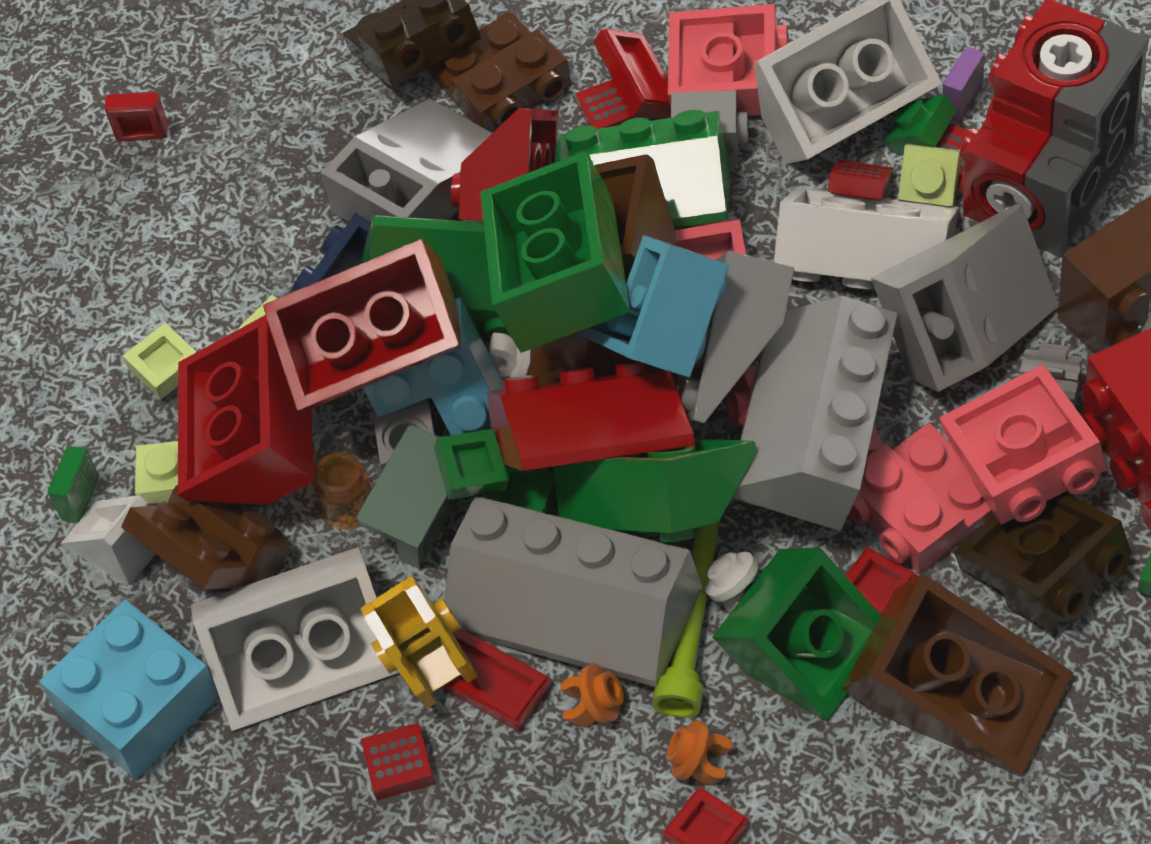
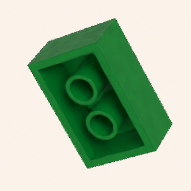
(553, 252)

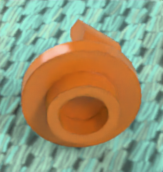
(600, 696)
(689, 753)

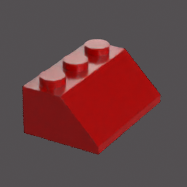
(514, 149)
(364, 324)
(587, 416)
(240, 423)

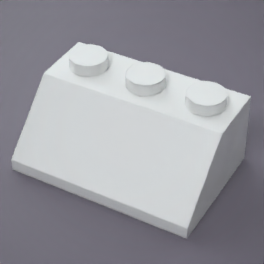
(842, 78)
(855, 235)
(290, 638)

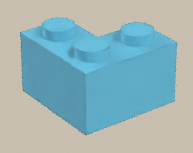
(669, 305)
(454, 382)

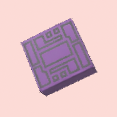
(965, 81)

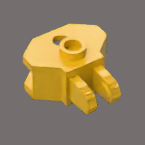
(417, 639)

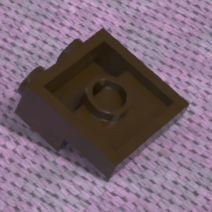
(412, 37)
(1050, 561)

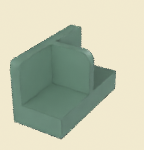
(409, 498)

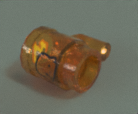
(340, 488)

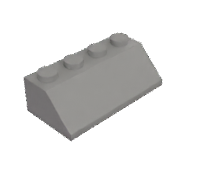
(816, 409)
(570, 589)

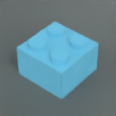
(130, 689)

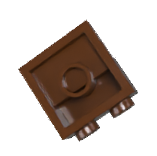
(503, 72)
(210, 540)

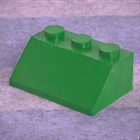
(686, 153)
(462, 254)
(655, 490)

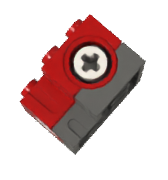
(1056, 122)

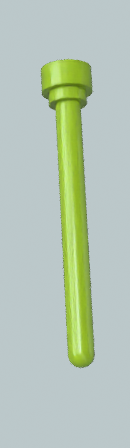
(679, 688)

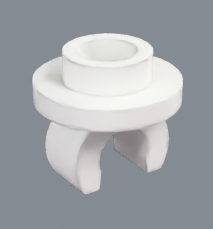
(507, 357)
(730, 577)

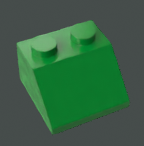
(800, 629)

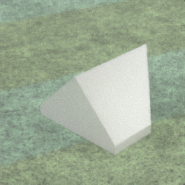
(104, 542)

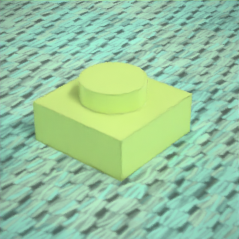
(929, 175)
(157, 359)
(156, 471)

